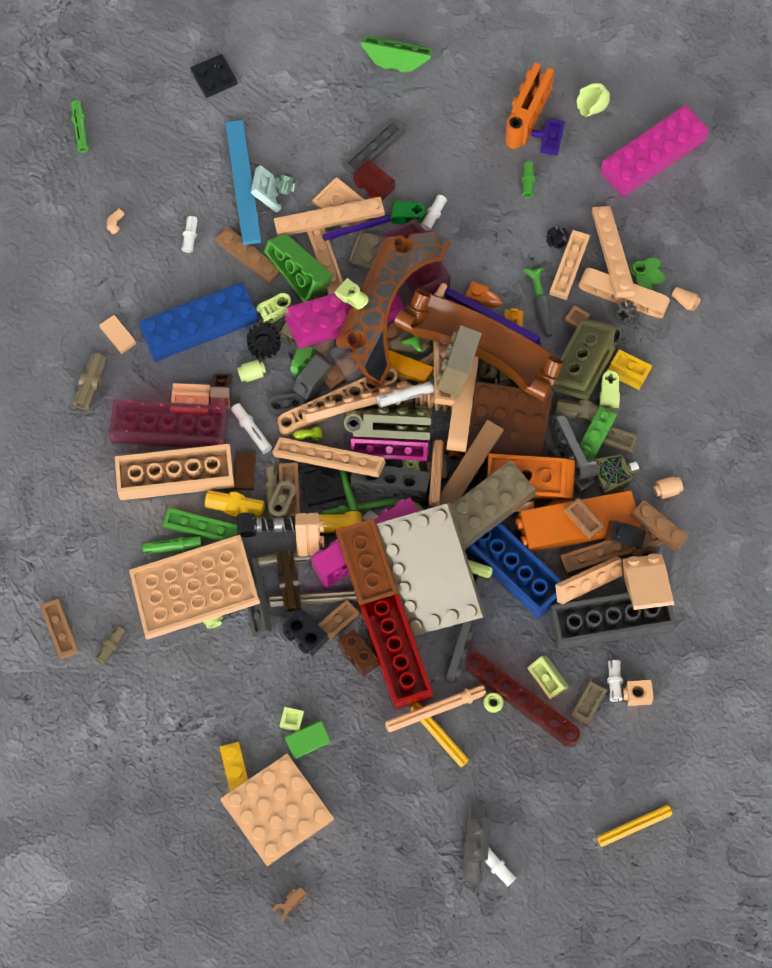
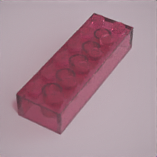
(168, 424)

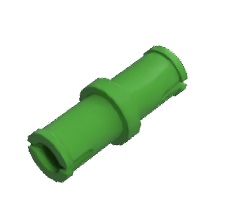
(528, 179)

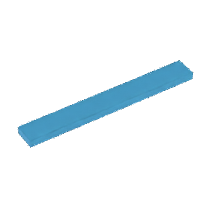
(243, 182)

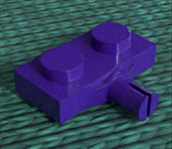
(550, 136)

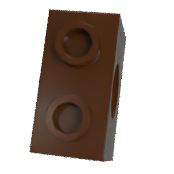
(358, 653)

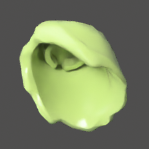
(593, 99)

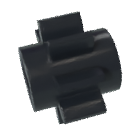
(557, 237)

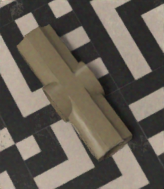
(90, 381)
(581, 411)

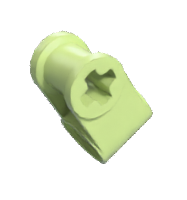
(351, 294)
(273, 309)
(610, 392)

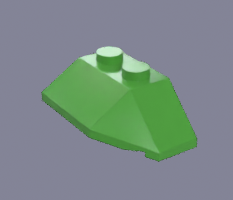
(395, 54)

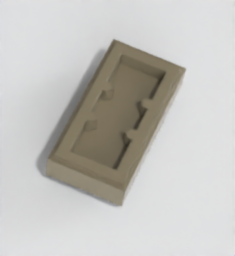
(621, 440)
(589, 702)

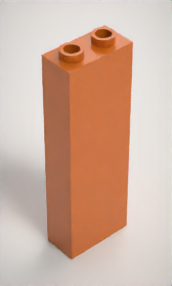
(551, 528)

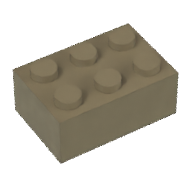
(459, 360)

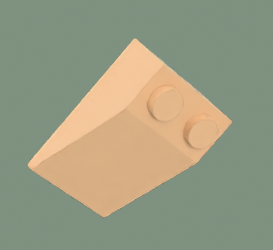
(647, 581)

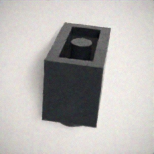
(625, 534)

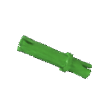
(79, 119)
(172, 545)

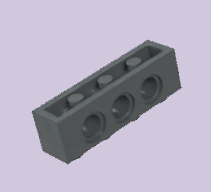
(399, 479)

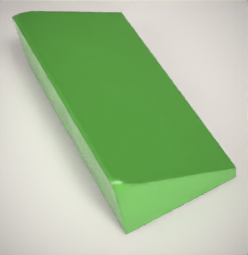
(307, 739)

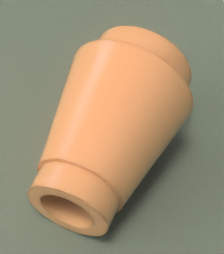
(686, 298)

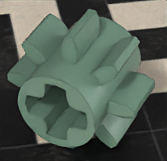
(285, 184)

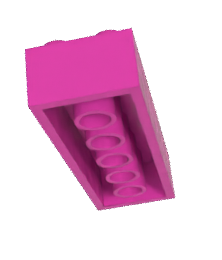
(654, 150)
(323, 318)
(330, 564)

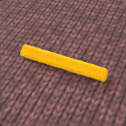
(445, 741)
(634, 825)

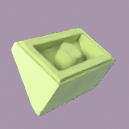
(547, 677)

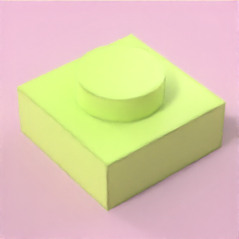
(291, 719)

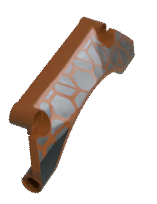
(368, 326)

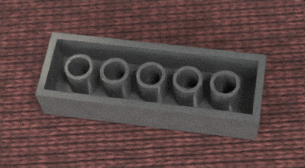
(606, 620)

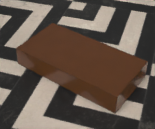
(245, 470)

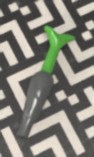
(541, 301)

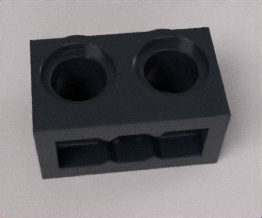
(308, 629)

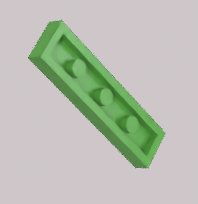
(198, 525)

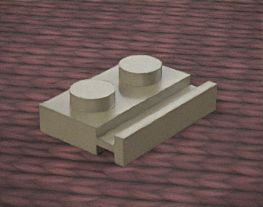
(365, 250)

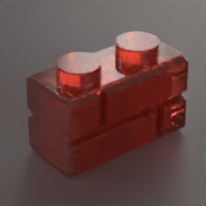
(373, 180)

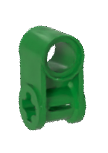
(404, 212)

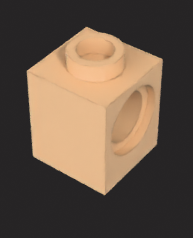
(644, 686)

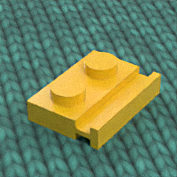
(630, 369)

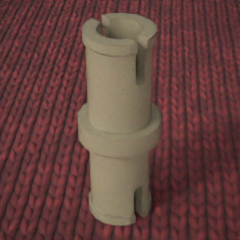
(110, 645)

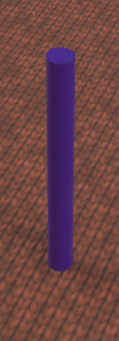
(357, 227)

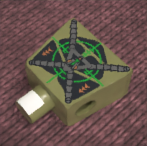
(614, 474)

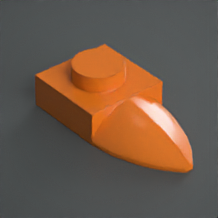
(482, 295)

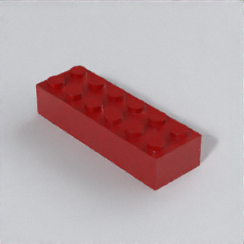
(396, 652)

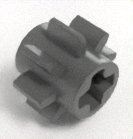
(626, 313)

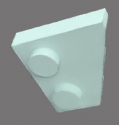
(264, 188)

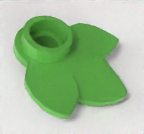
(650, 274)

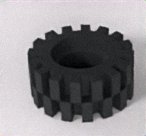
(259, 331)

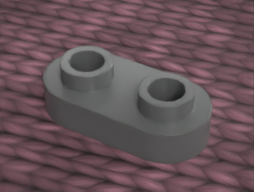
(285, 402)

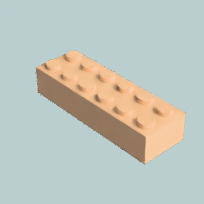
(174, 472)

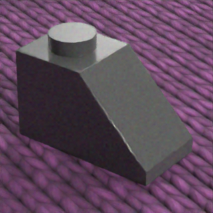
(312, 377)

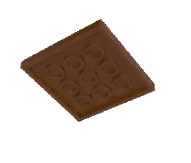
(516, 412)

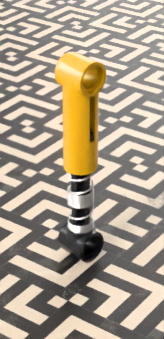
(249, 525)

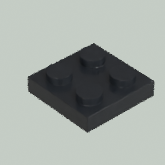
(213, 75)
(321, 485)

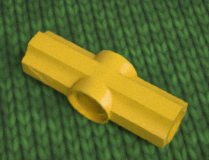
(234, 503)

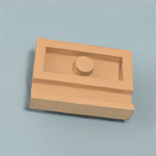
(191, 394)

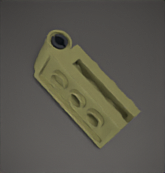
(586, 358)
(390, 422)

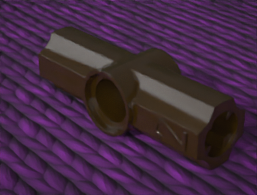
(288, 581)

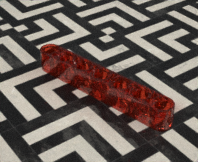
(525, 708)

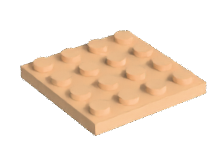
(277, 809)

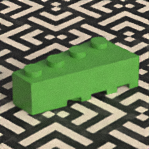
(298, 267)

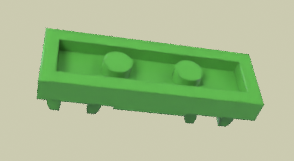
(597, 432)

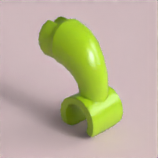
(315, 433)

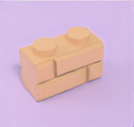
(308, 533)

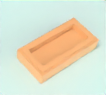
(117, 334)

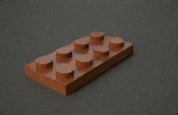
(366, 561)

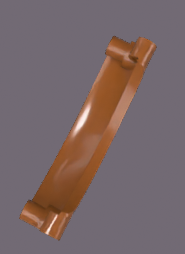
(499, 345)

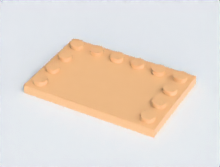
(194, 587)

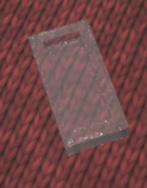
(346, 363)

